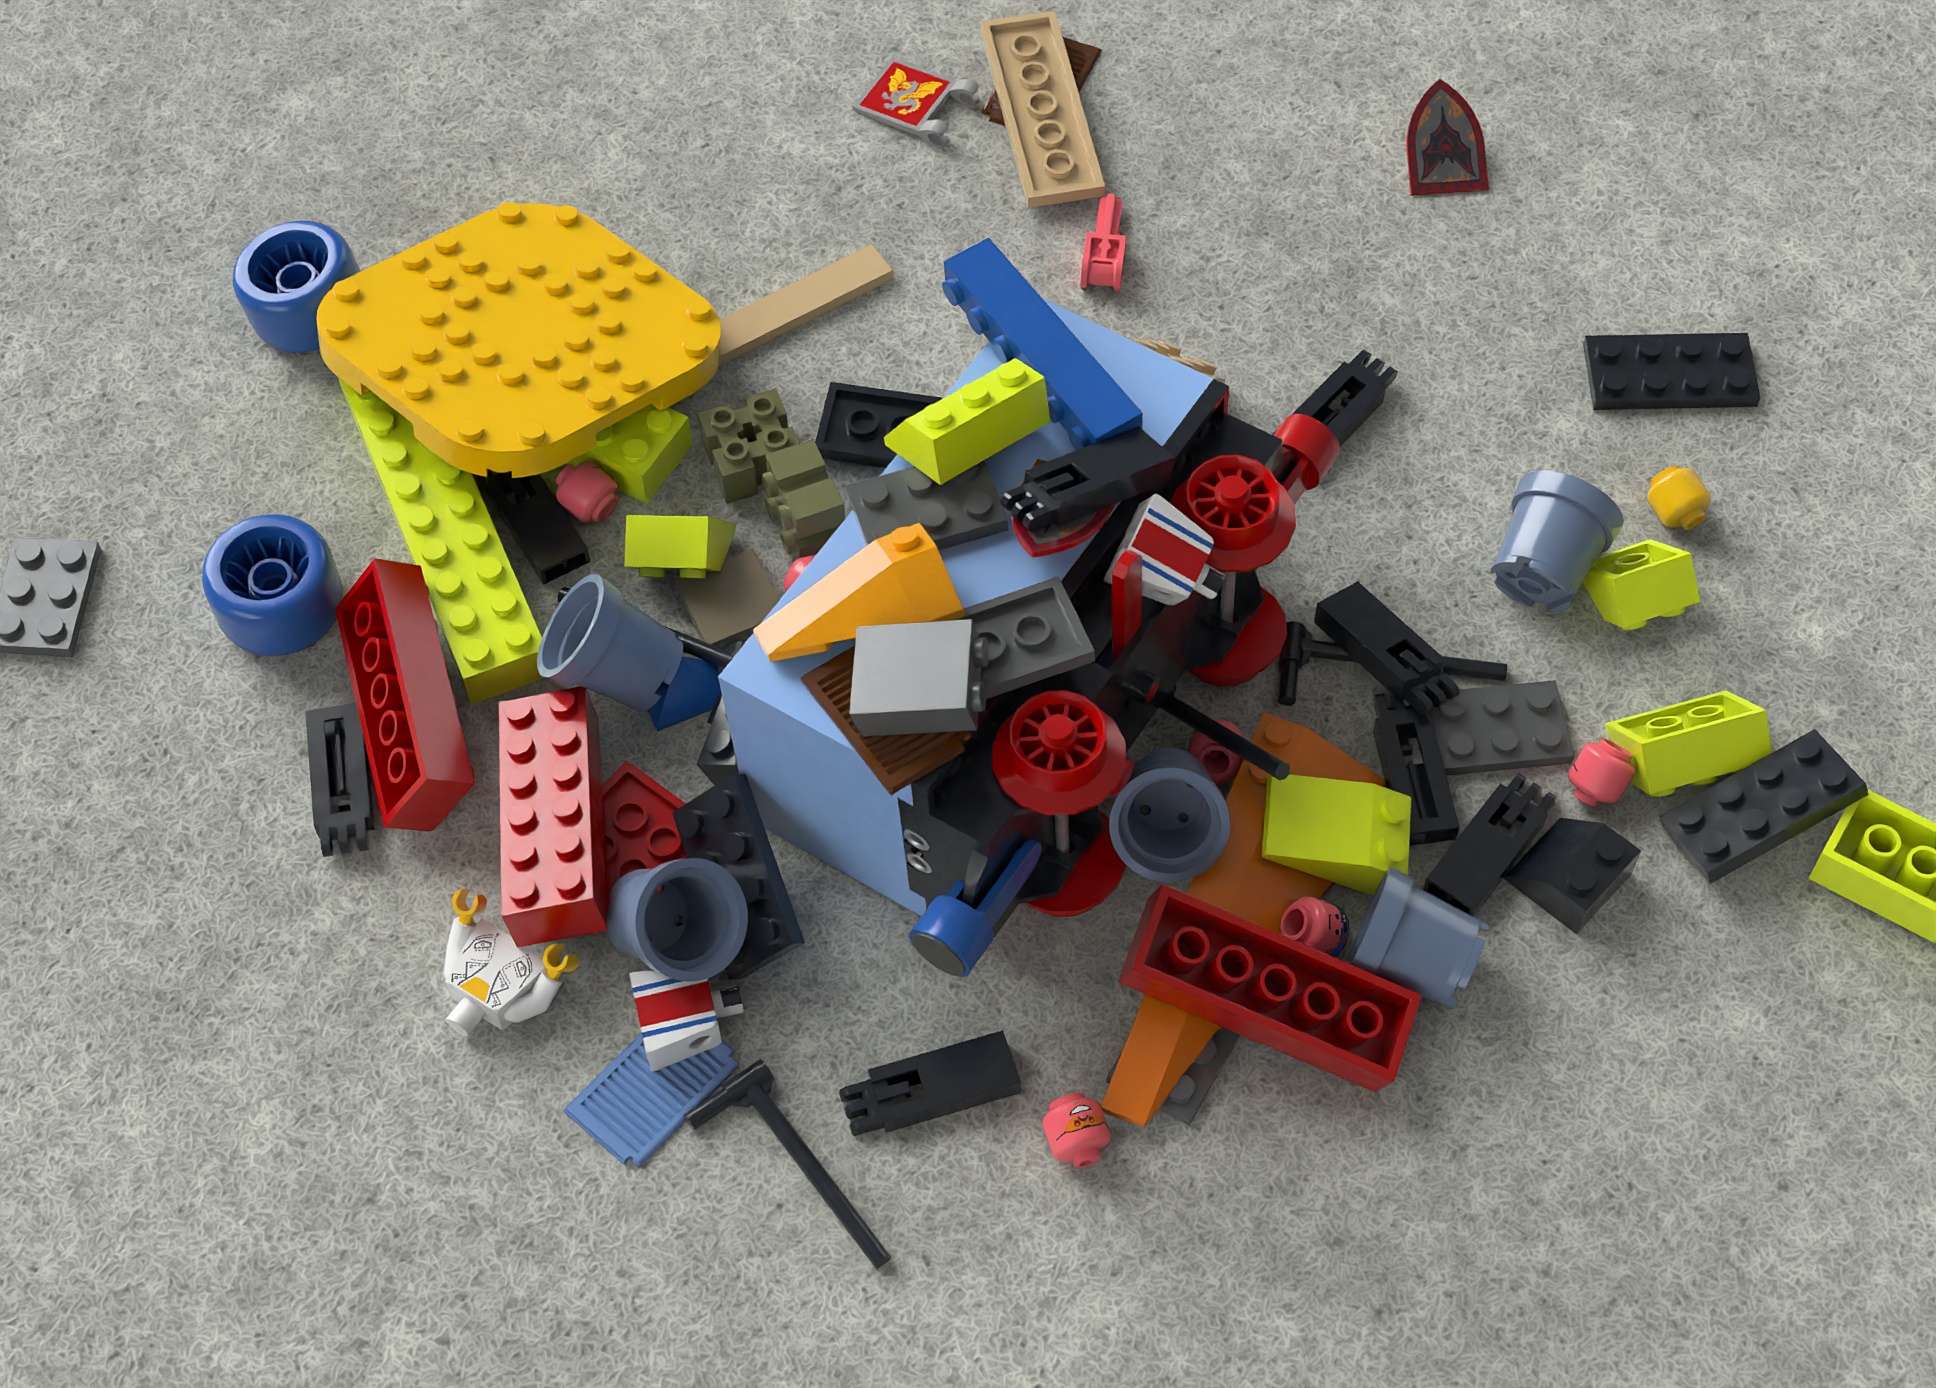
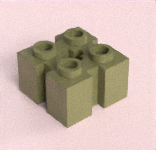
(741, 439)
(802, 498)

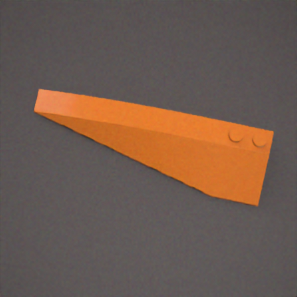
(1243, 883)

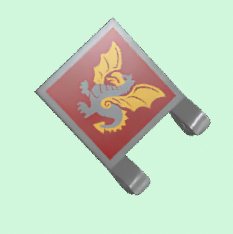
(911, 97)

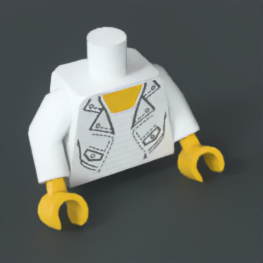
(493, 975)

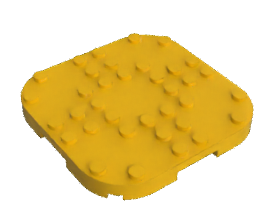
(519, 337)

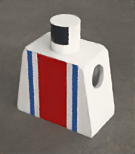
(1171, 553)
(680, 1015)

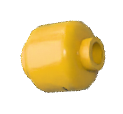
(1679, 497)

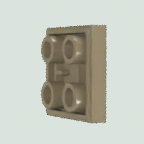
(729, 600)

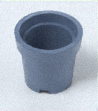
(1554, 538)
(608, 646)
(1158, 841)
(709, 911)
(1417, 940)

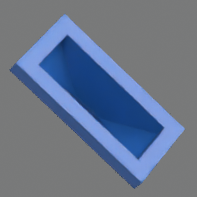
(688, 695)

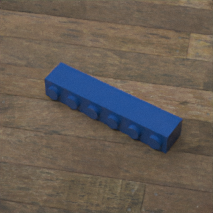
(1026, 328)

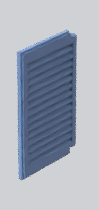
(640, 1109)

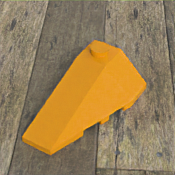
(883, 584)

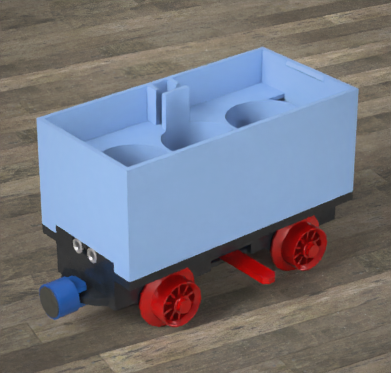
(1022, 801)

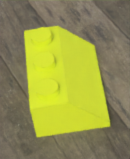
(973, 422)
(1692, 741)

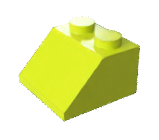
(676, 543)
(1642, 583)

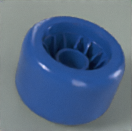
(286, 277)
(272, 584)

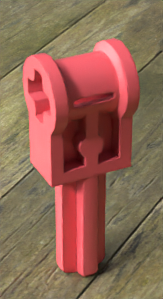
(1105, 248)

